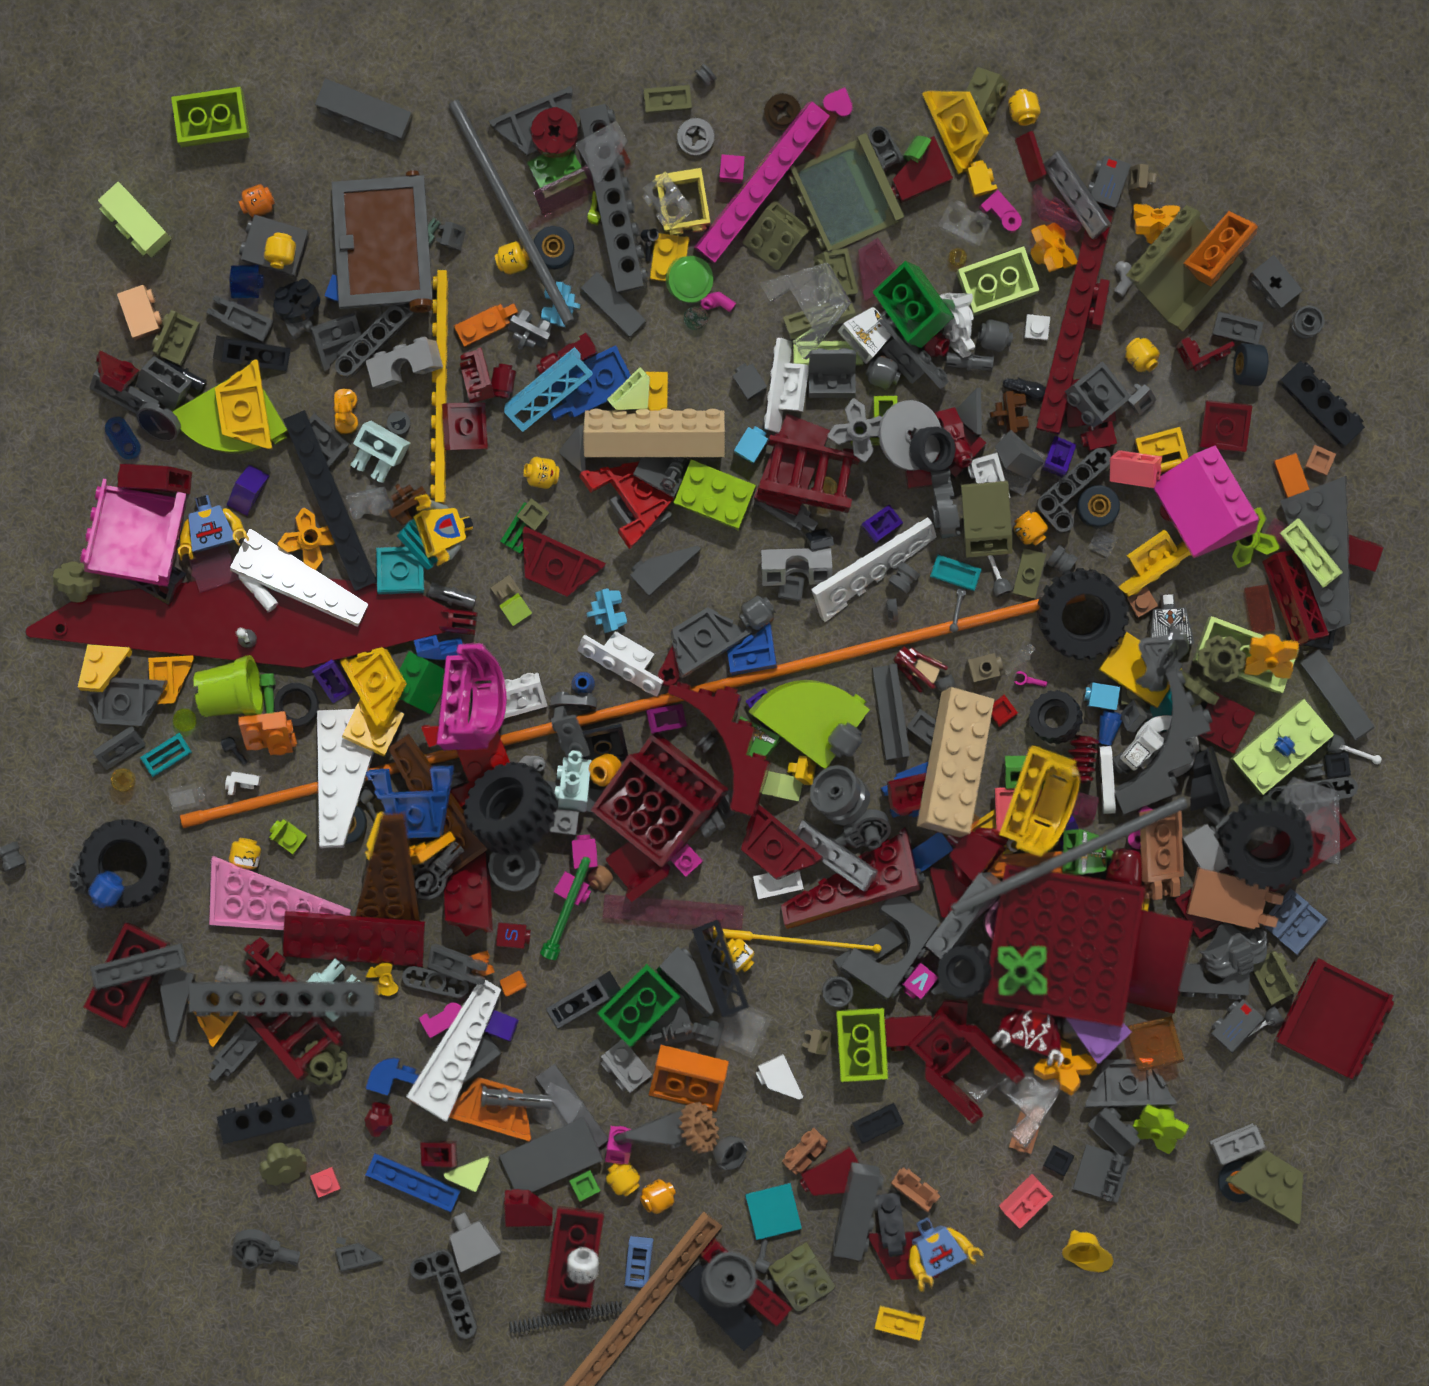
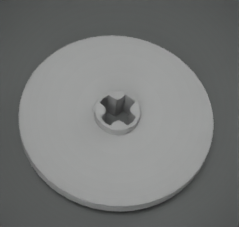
(894, 430)

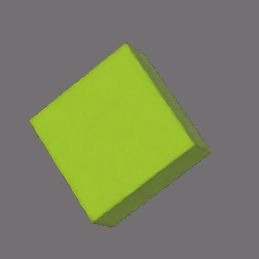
(515, 609)

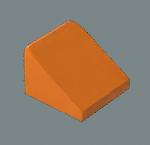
(513, 983)

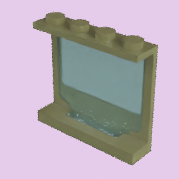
(846, 194)

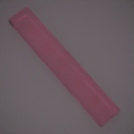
(672, 911)

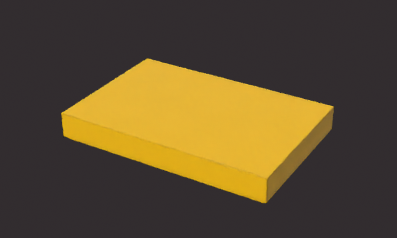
(1126, 665)

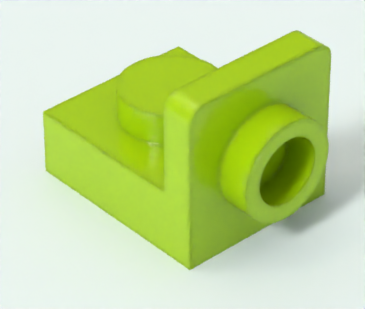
(287, 835)

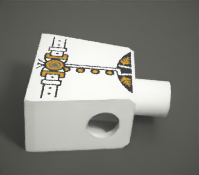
(865, 333)

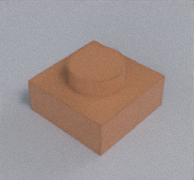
(1320, 460)
(1142, 602)

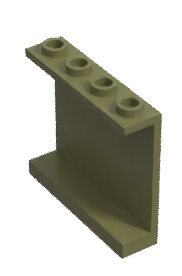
(1165, 278)

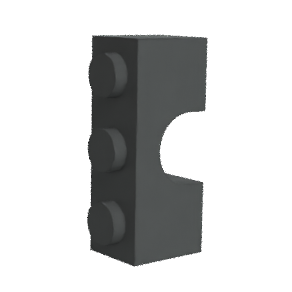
(1194, 982)

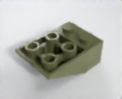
(986, 519)

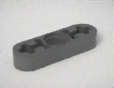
(417, 983)

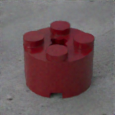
(559, 120)

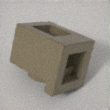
(978, 674)

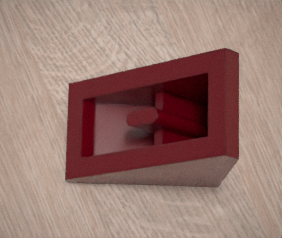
(439, 1154)

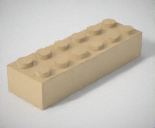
(654, 433)
(955, 762)

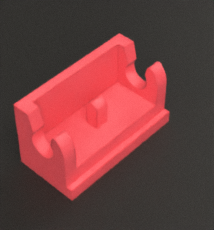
(1135, 468)
(1026, 1201)

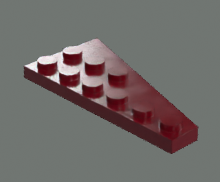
(837, 895)

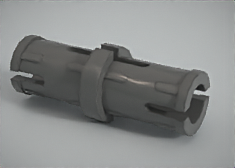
(971, 362)
(452, 596)

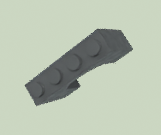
(884, 979)

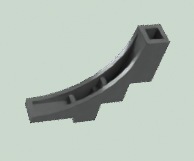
(1155, 780)

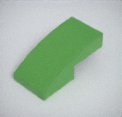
(917, 148)

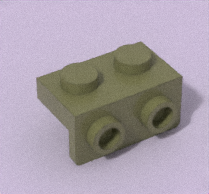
(987, 91)
(175, 337)
(1274, 977)

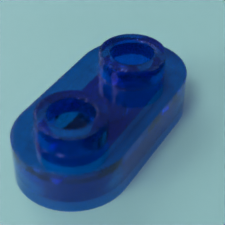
(122, 438)

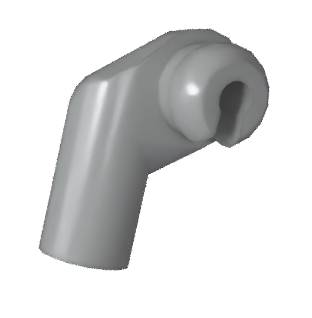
(1123, 286)
(535, 761)

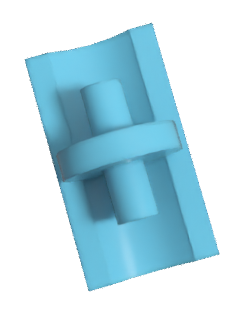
(551, 314)
(604, 612)

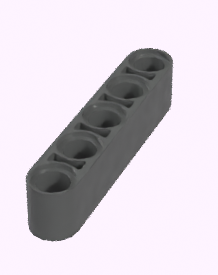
(374, 345)

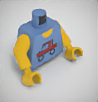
(209, 528)
(937, 1251)

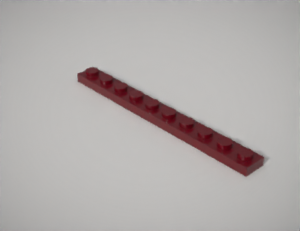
(1073, 330)

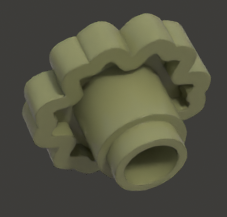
(75, 581)
(1221, 658)
(1199, 689)
(327, 1065)
(282, 1164)

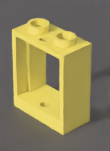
(686, 177)

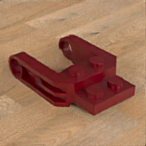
(944, 1046)

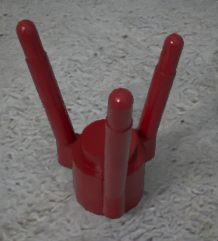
(906, 661)

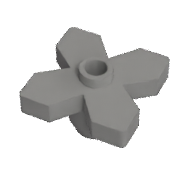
(845, 432)

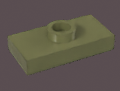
(1029, 573)

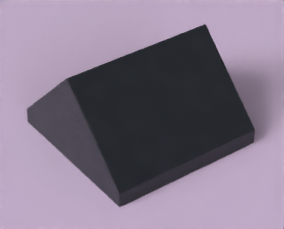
(606, 741)

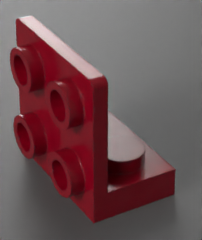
(1189, 353)
(636, 870)

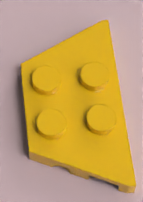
(958, 124)
(244, 407)
(376, 682)

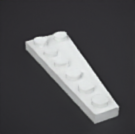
(284, 573)
(834, 592)
(447, 1068)

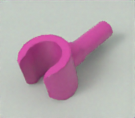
(1029, 680)

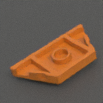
(509, 1121)

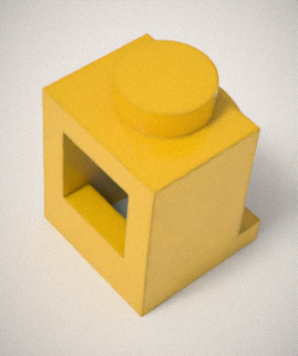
(980, 179)

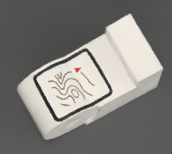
(1142, 747)

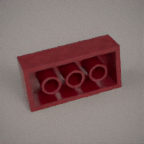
(121, 1001)
(573, 1230)

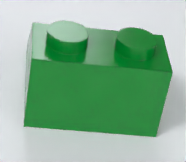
(423, 682)

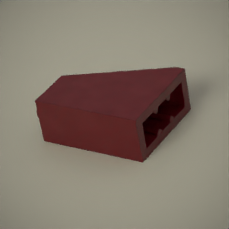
(922, 177)
(154, 478)
(830, 1174)

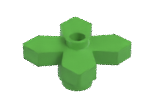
(1013, 979)

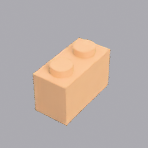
(140, 312)

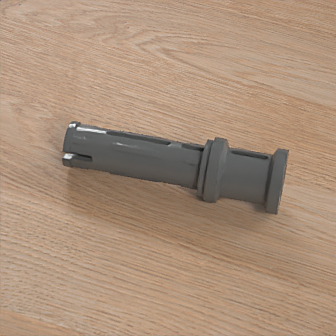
(502, 1100)

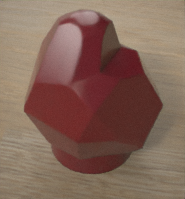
(937, 345)
(378, 1119)

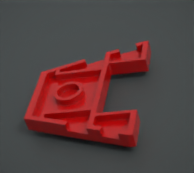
(640, 497)
(473, 760)

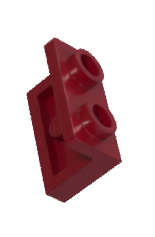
(906, 793)

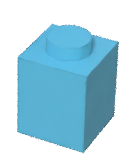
(751, 444)
(1102, 696)

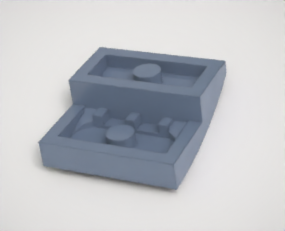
(1296, 922)

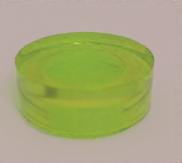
(184, 720)

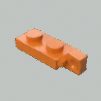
(485, 323)

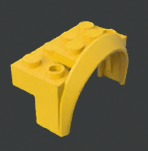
(1053, 806)

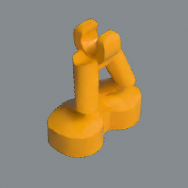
(344, 403)

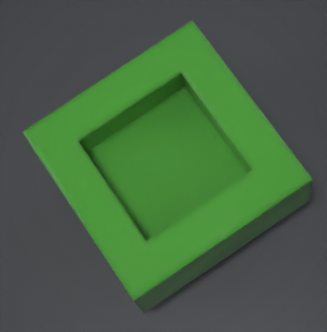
(585, 1185)

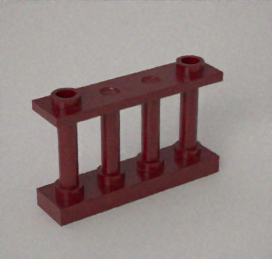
(794, 491)
(284, 1047)

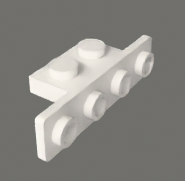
(786, 386)
(624, 659)

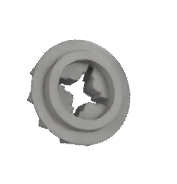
(705, 131)

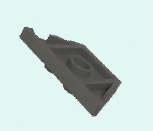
(517, 124)
(704, 639)
(126, 701)
(1123, 1086)

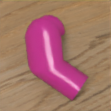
(717, 299)

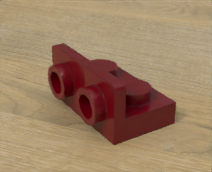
(1098, 306)

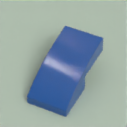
(432, 649)
(931, 851)

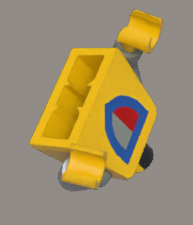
(440, 529)

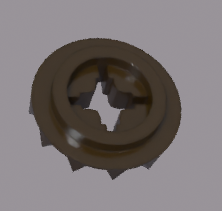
(781, 100)

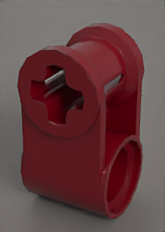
(669, 664)

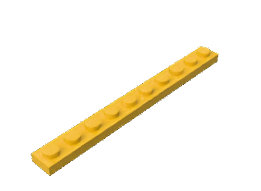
(439, 377)

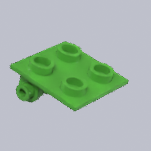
(551, 169)

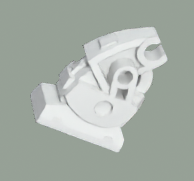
(959, 328)

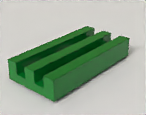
(512, 544)

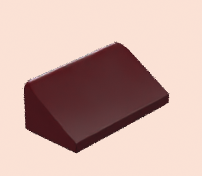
(1030, 156)

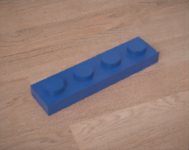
(413, 1182)

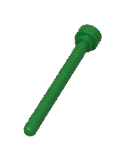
(551, 948)

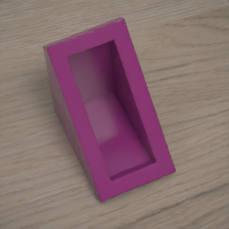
(666, 718)

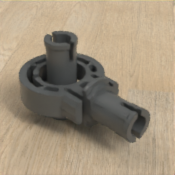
(865, 831)
(431, 873)
(261, 1249)

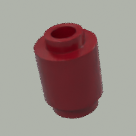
(503, 380)

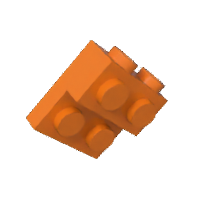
(269, 732)

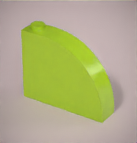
(202, 424)
(807, 715)

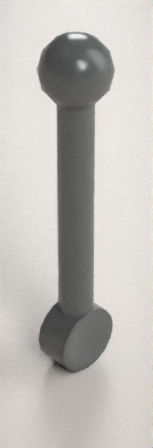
(960, 593)

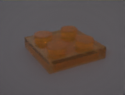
(1155, 1044)

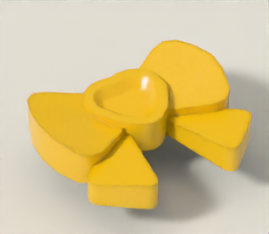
(386, 984)

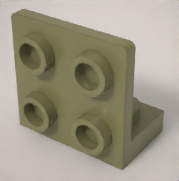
(775, 235)

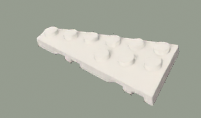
(340, 776)

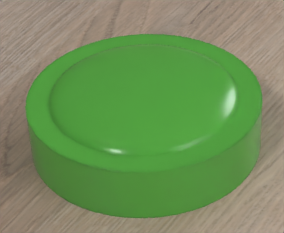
(689, 279)

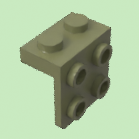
(801, 1277)

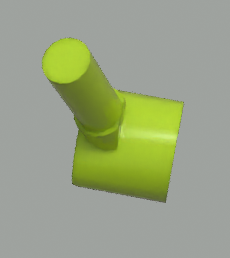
(594, 216)

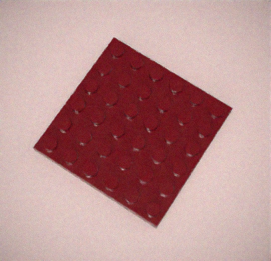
(1088, 941)

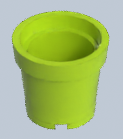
(230, 689)

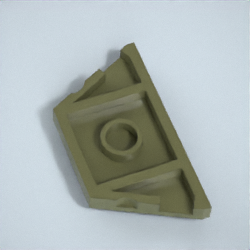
(1272, 1184)

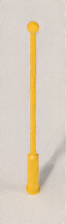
(748, 935)

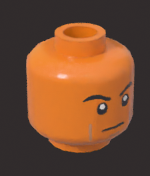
(256, 200)

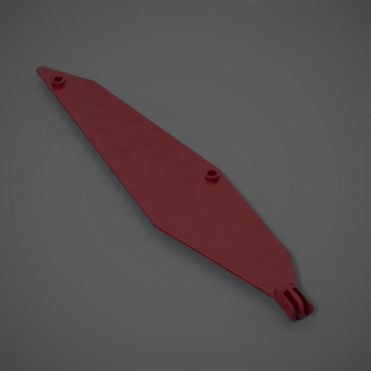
(209, 622)

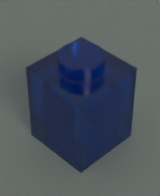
(245, 281)

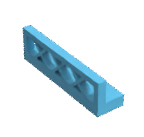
(541, 383)

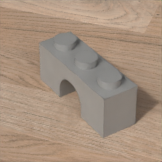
(386, 367)
(782, 562)

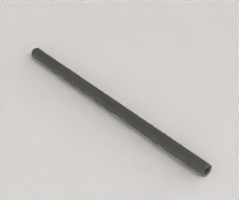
(511, 212)
(1069, 856)

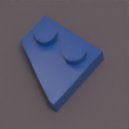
(753, 653)

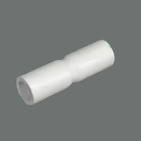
(260, 593)

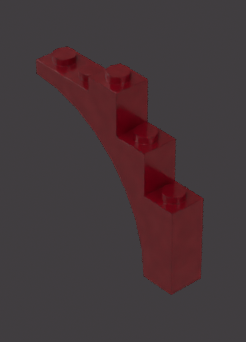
(748, 771)

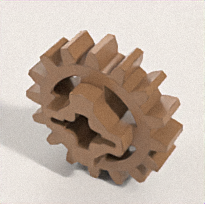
(699, 1127)

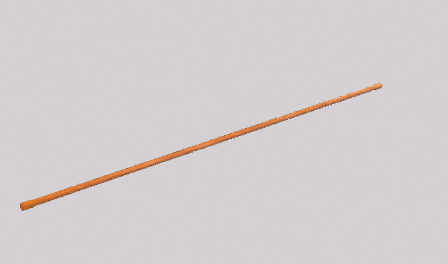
(202, 816)

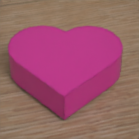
(838, 102)

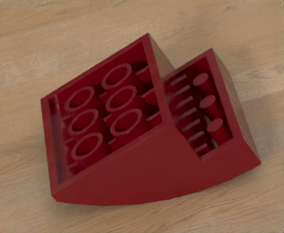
(659, 799)
(1159, 961)

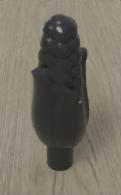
(1032, 390)

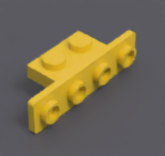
(1152, 561)

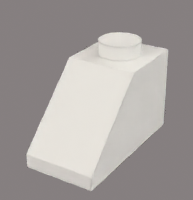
(779, 1077)

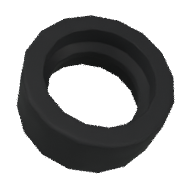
(947, 449)
(314, 702)

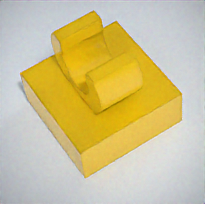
(803, 770)

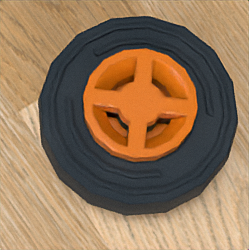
(1228, 1190)

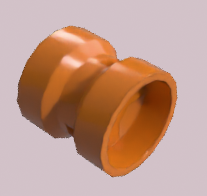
(483, 956)

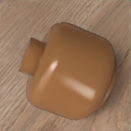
(600, 878)

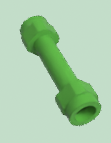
(267, 682)

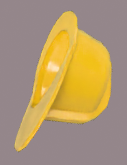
(1086, 1252)

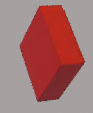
(1003, 710)

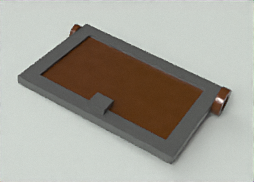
(382, 242)

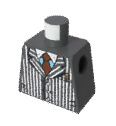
(1162, 618)

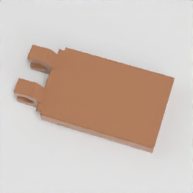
(1162, 856)
(1231, 900)

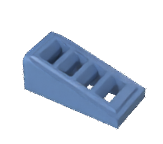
(642, 1243)

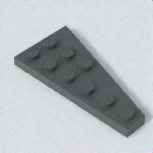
(1325, 516)

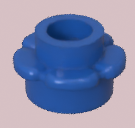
(1284, 746)

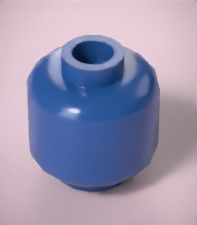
(106, 889)

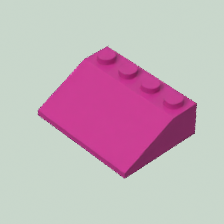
(1206, 503)

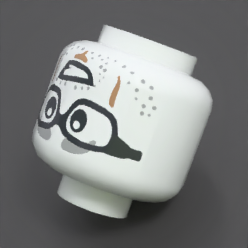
(582, 1265)

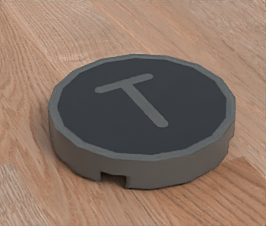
(158, 422)

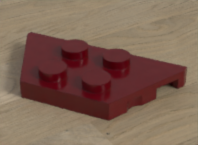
(555, 563)
(776, 846)
(469, 896)
(897, 1266)

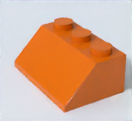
(1220, 248)
(688, 1077)

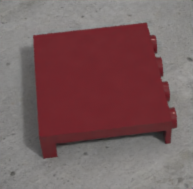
(1334, 1018)

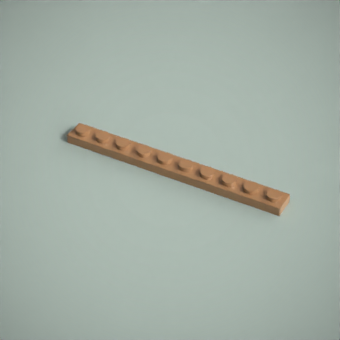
(645, 1302)

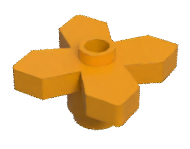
(1153, 221)
(1051, 247)
(306, 527)
(1271, 655)
(1069, 1069)

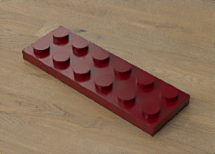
(354, 938)

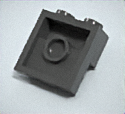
(1097, 395)

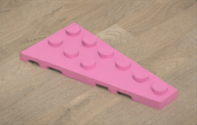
(256, 901)

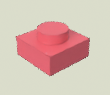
(325, 1182)

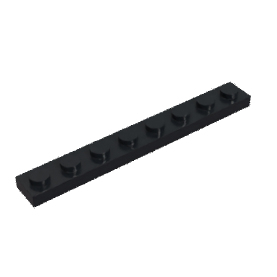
(330, 500)

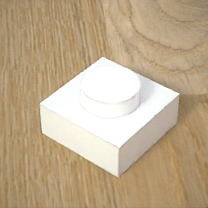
(1037, 327)

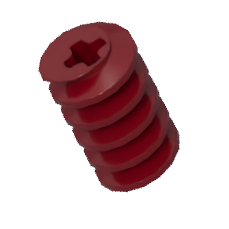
(1082, 755)

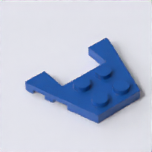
(423, 809)

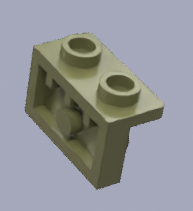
(841, 266)

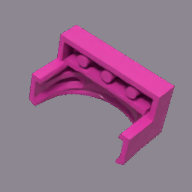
(488, 705)

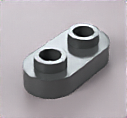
(580, 702)

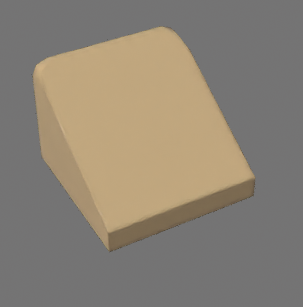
(927, 669)

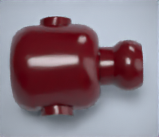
(1125, 867)

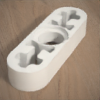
(1107, 784)

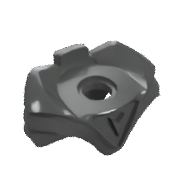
(1161, 654)
(1235, 950)

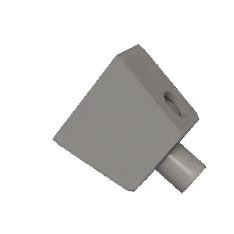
(472, 1242)

